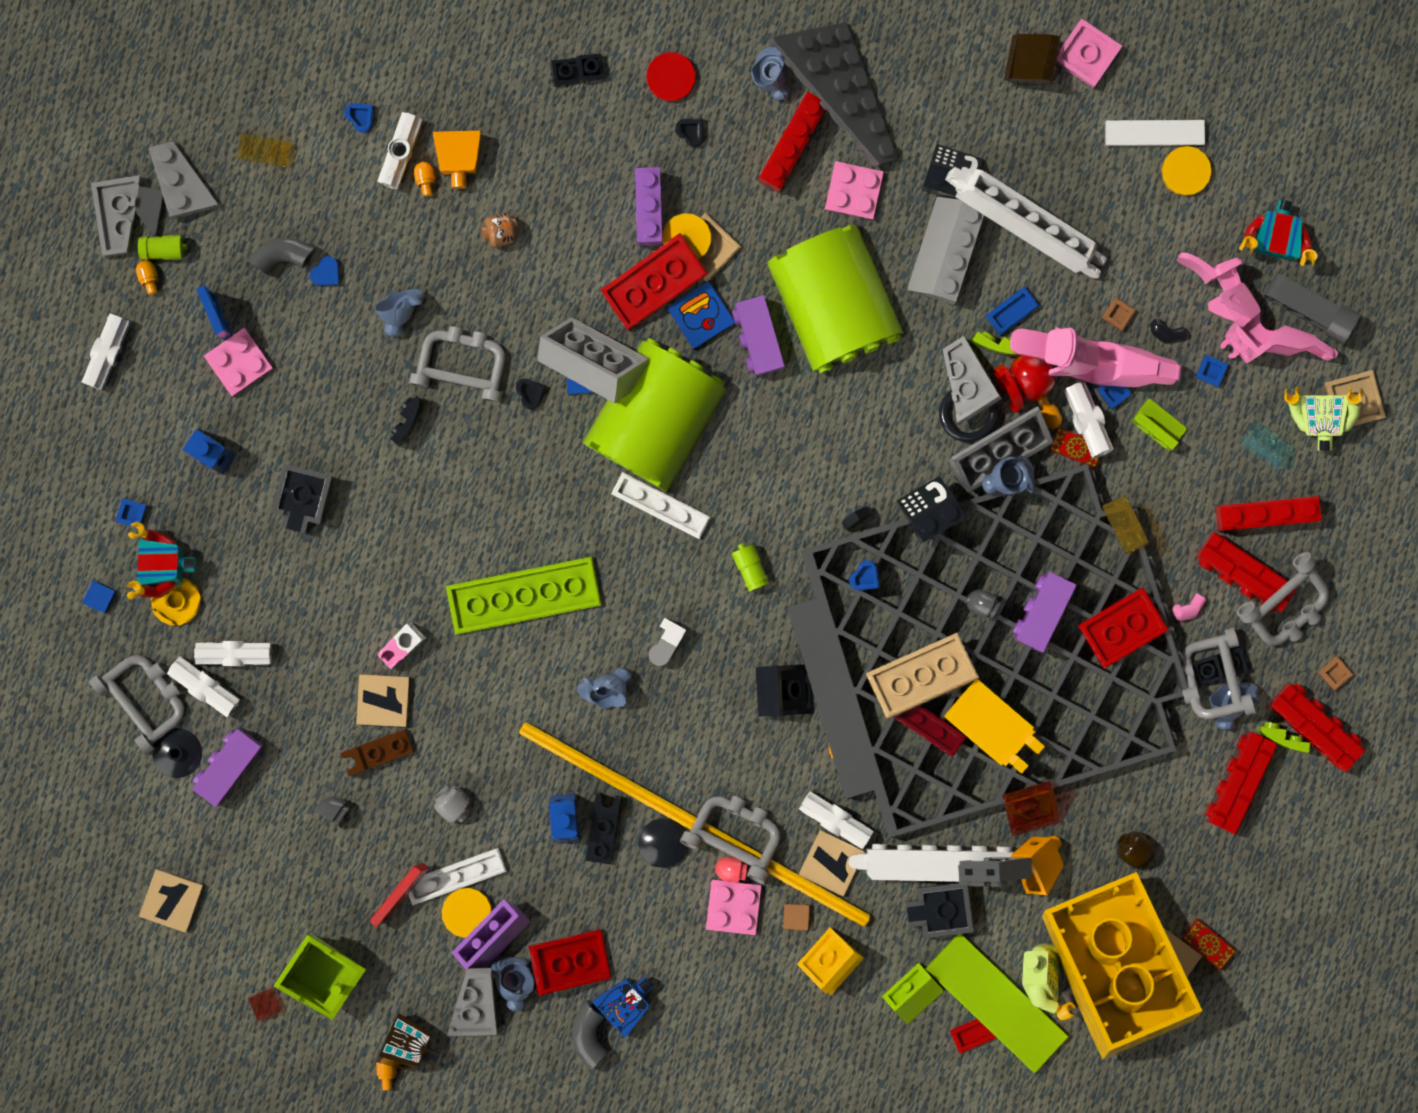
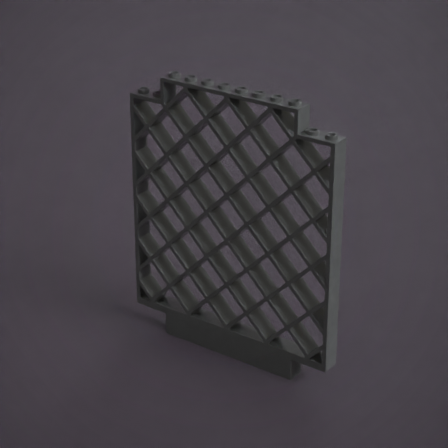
(837, 696)

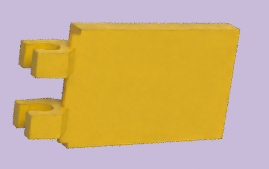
(993, 725)

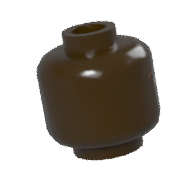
(1135, 849)

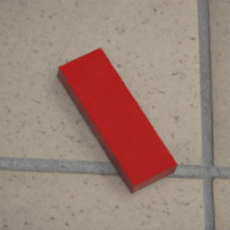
(399, 894)

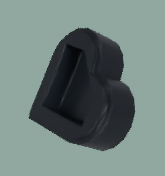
(691, 131)
(530, 392)
(857, 517)

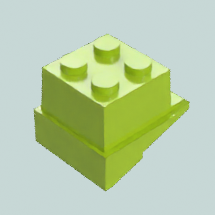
(320, 976)

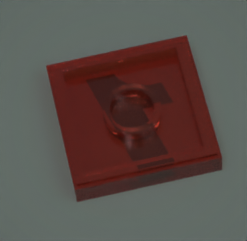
(1030, 807)

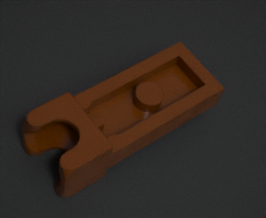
(378, 752)

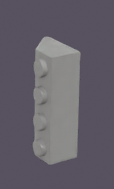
(945, 250)
(591, 359)
(1020, 437)

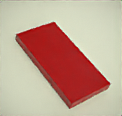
(654, 281)

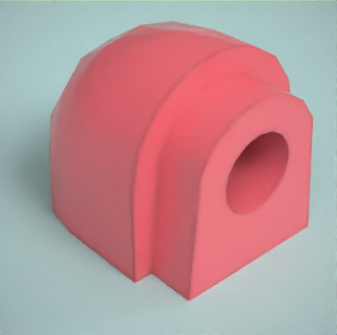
(731, 869)

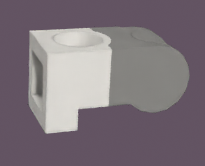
(663, 651)

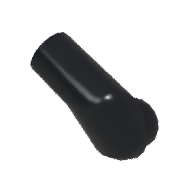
(1166, 334)

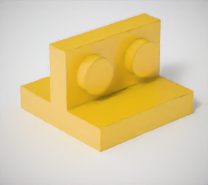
(830, 961)

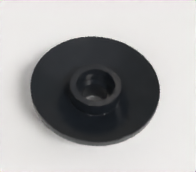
(189, 757)

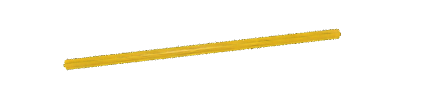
(687, 820)

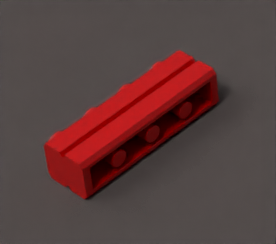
(792, 143)
(1268, 513)
(1242, 570)
(1316, 727)
(1241, 782)

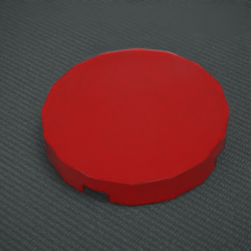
(670, 76)

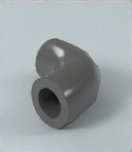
(280, 251)
(585, 1036)

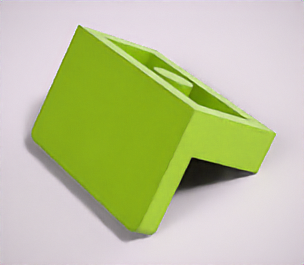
(1159, 425)
(912, 993)

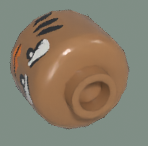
(499, 230)

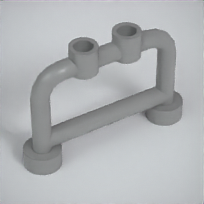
(455, 336)
(1310, 613)
(155, 673)
(1192, 695)
(736, 807)

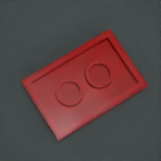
(1123, 627)
(569, 962)

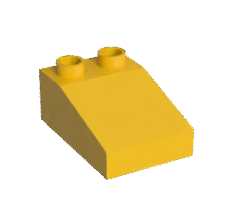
(1121, 966)

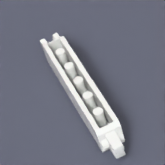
(1027, 220)
(920, 864)

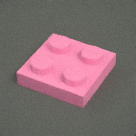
(1087, 53)
(854, 190)
(238, 362)
(733, 907)

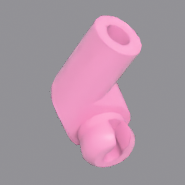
(1190, 611)

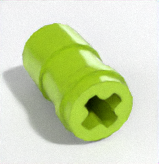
(165, 247)
(750, 567)

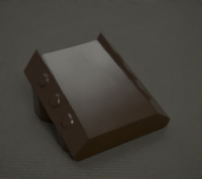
(1032, 59)

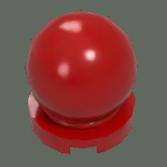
(1025, 380)

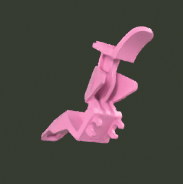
(1238, 305)
(1095, 361)

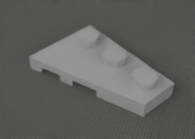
(179, 183)
(115, 213)
(969, 381)
(475, 1005)

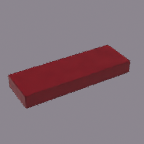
(932, 729)

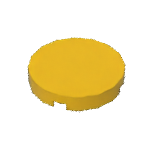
(1186, 171)
(693, 229)
(185, 604)
(465, 911)

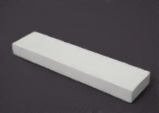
(1155, 133)
(660, 505)
(458, 876)

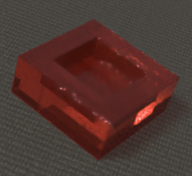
(264, 1004)

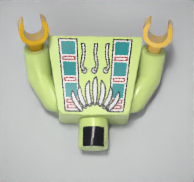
(1324, 414)
(1042, 978)

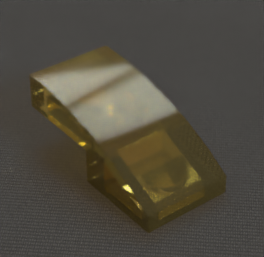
(263, 150)
(1125, 524)

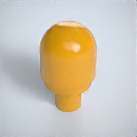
(424, 177)
(146, 275)
(1050, 414)
(386, 1073)

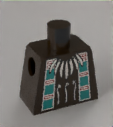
(407, 1046)

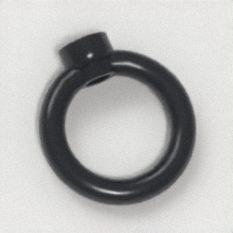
(963, 436)

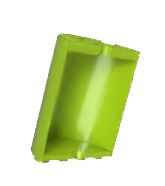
(835, 297)
(659, 419)

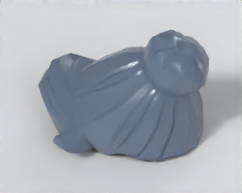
(771, 73)
(398, 309)
(1010, 477)
(607, 689)
(1222, 697)
(513, 980)

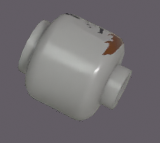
(452, 804)

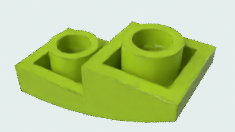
(988, 343)
(1273, 733)

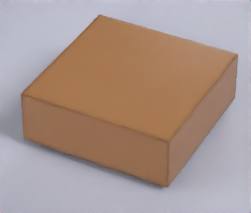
(1118, 314)
(1335, 673)
(796, 916)

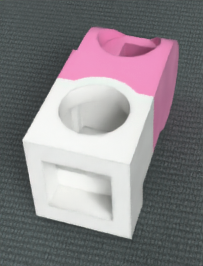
(401, 645)

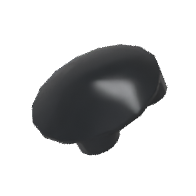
(661, 843)

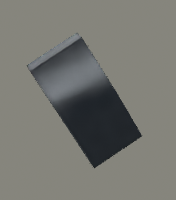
(577, 70)
(411, 410)
(1212, 668)

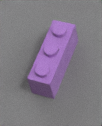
(648, 206)
(758, 336)
(1043, 611)
(226, 766)
(491, 936)

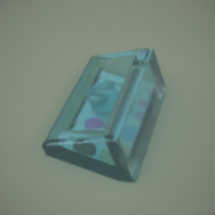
(1266, 446)

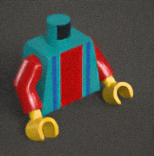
(1280, 235)
(159, 564)

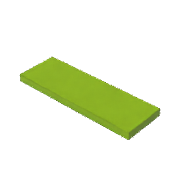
(523, 595)
(996, 1002)

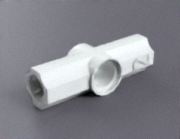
(405, 135)
(105, 352)
(1088, 420)
(233, 653)
(203, 686)
(836, 820)

